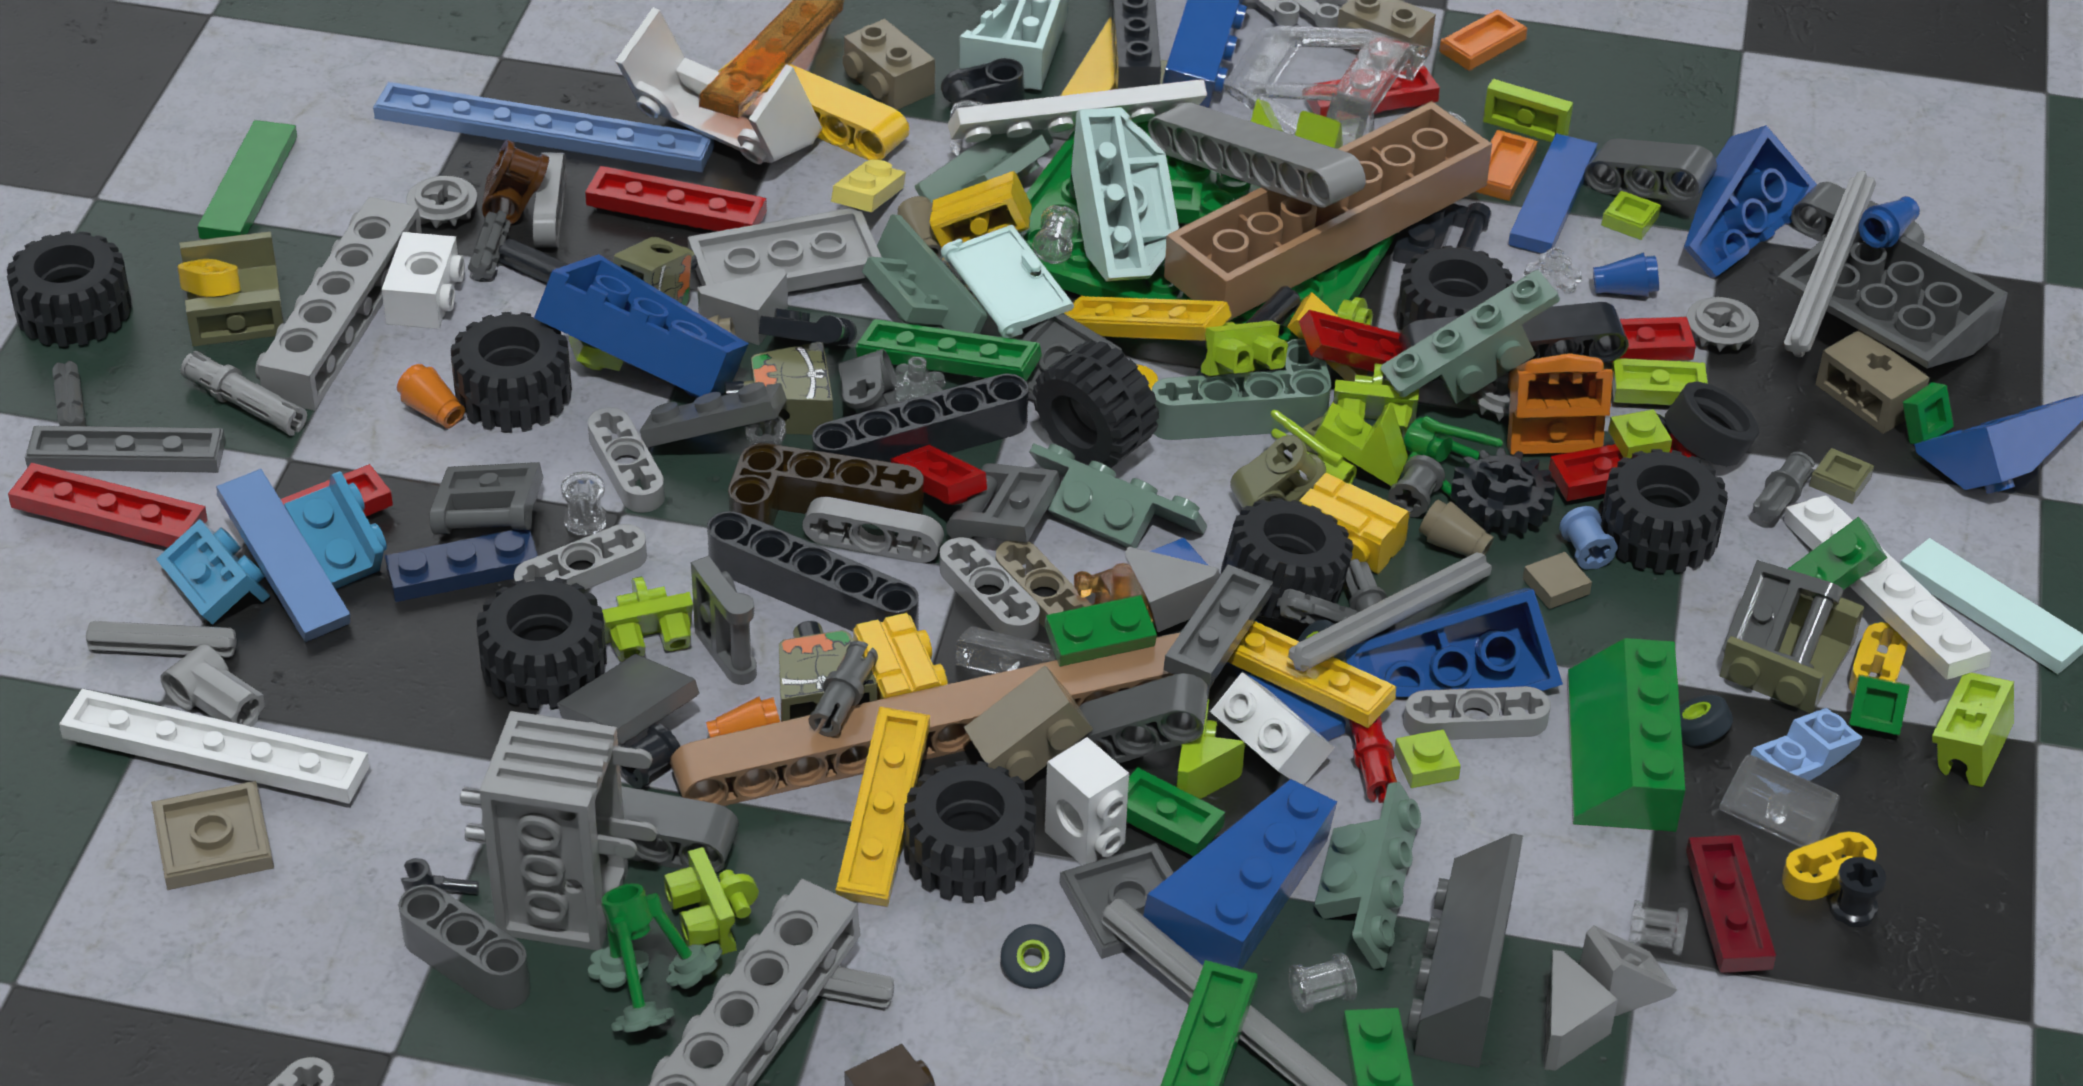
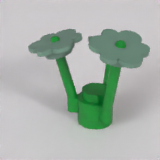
(628, 919)

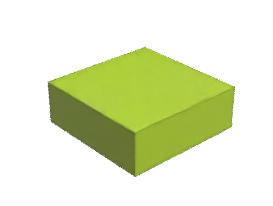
(1631, 215)

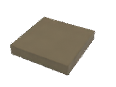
(212, 835)

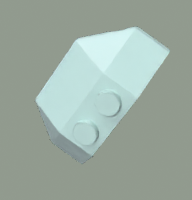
(1121, 194)

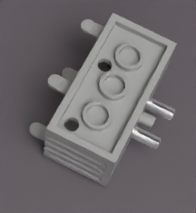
(555, 827)

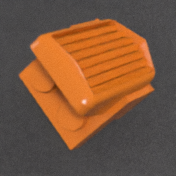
(1558, 404)

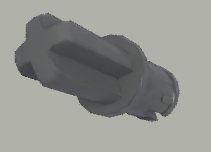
(1784, 486)
(1363, 589)

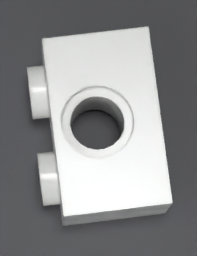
(422, 280)
(1272, 729)
(1086, 802)

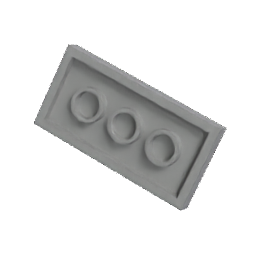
(810, 249)

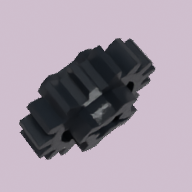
(1503, 491)

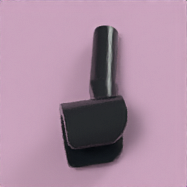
(421, 874)

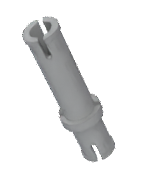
(229, 385)

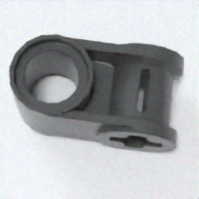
(868, 381)

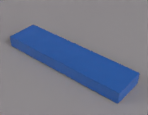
(1552, 194)

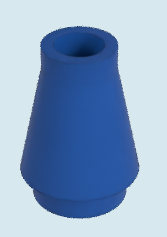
(1886, 222)
(1628, 276)

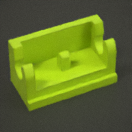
(1975, 725)

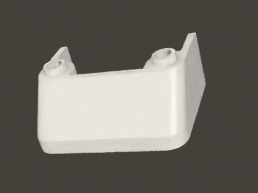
(671, 87)

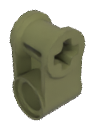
(1277, 475)

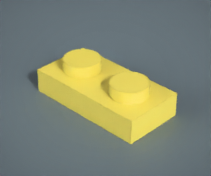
(868, 185)

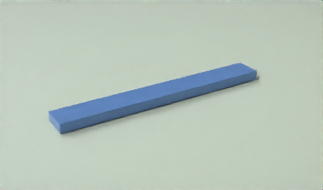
(544, 126)

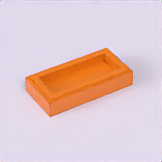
(1483, 39)
(1508, 164)

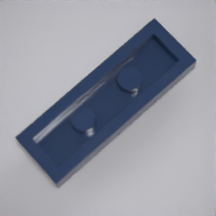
(458, 564)

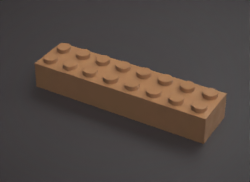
(1279, 241)

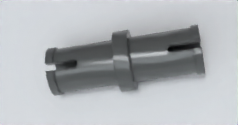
(843, 688)

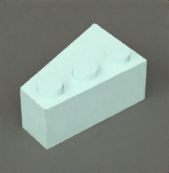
(1017, 31)

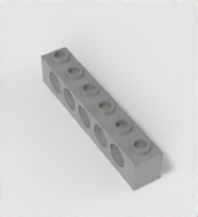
(336, 305)
(809, 916)

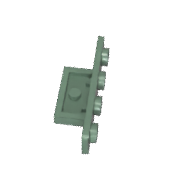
(986, 161)
(920, 283)
(1477, 344)
(1107, 505)
(1368, 873)

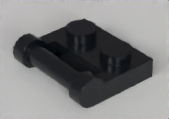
(1436, 229)
(798, 326)

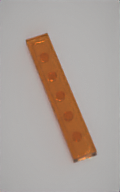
(767, 55)

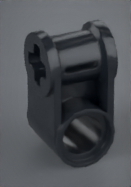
(986, 83)

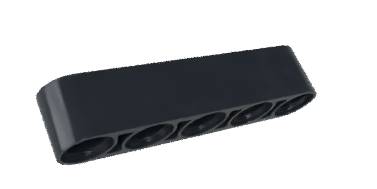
(1573, 329)
(944, 419)
(806, 573)

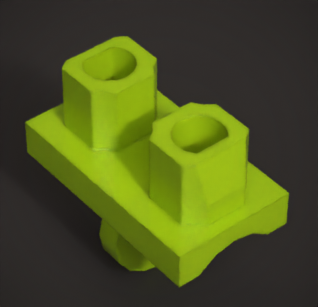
(1243, 348)
(1371, 395)
(645, 614)
(715, 899)

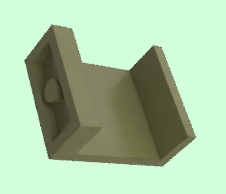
(244, 314)
(1788, 679)

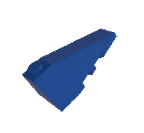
(1745, 199)
(2004, 446)
(1467, 648)

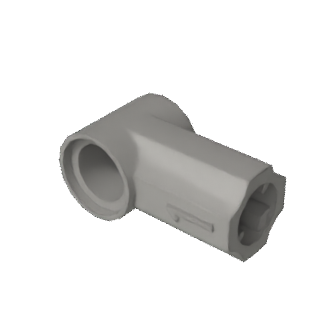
(206, 682)

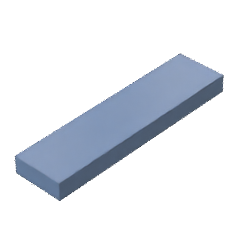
(283, 555)

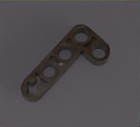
(791, 478)

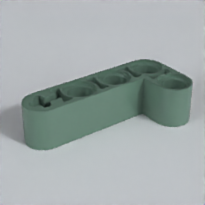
(1243, 401)

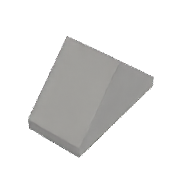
(745, 301)
(1171, 585)
(1624, 970)
(1576, 1011)

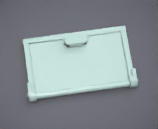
(1002, 277)

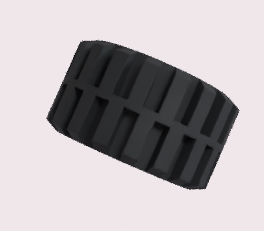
(1448, 283)
(69, 288)
(511, 371)
(1096, 404)
(1664, 510)
(1292, 548)
(541, 641)
(962, 860)

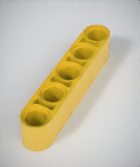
(851, 118)

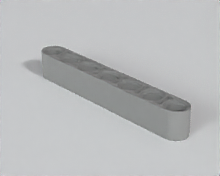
(1257, 154)

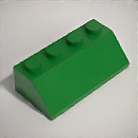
(1626, 737)

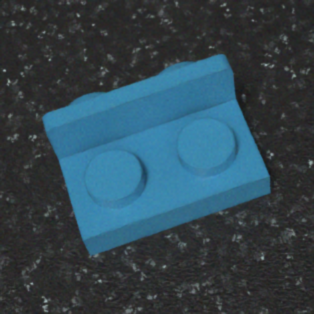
(339, 531)
(210, 571)

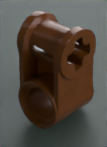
(513, 181)

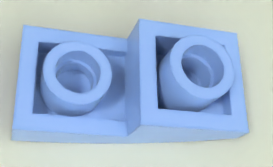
(1811, 745)

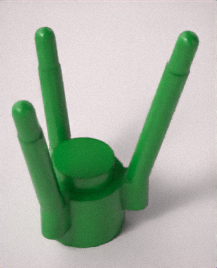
(1433, 440)

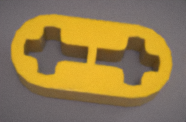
(209, 277)
(1871, 660)
(1824, 860)

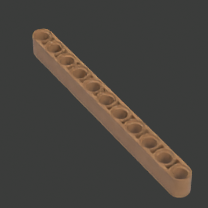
(795, 756)

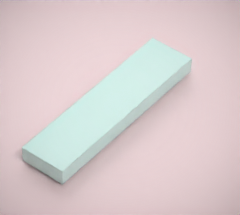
(1994, 606)

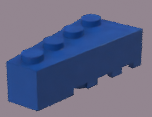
(1204, 43)
(640, 325)
(1241, 881)

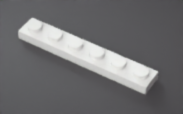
(1060, 112)
(1897, 597)
(215, 745)

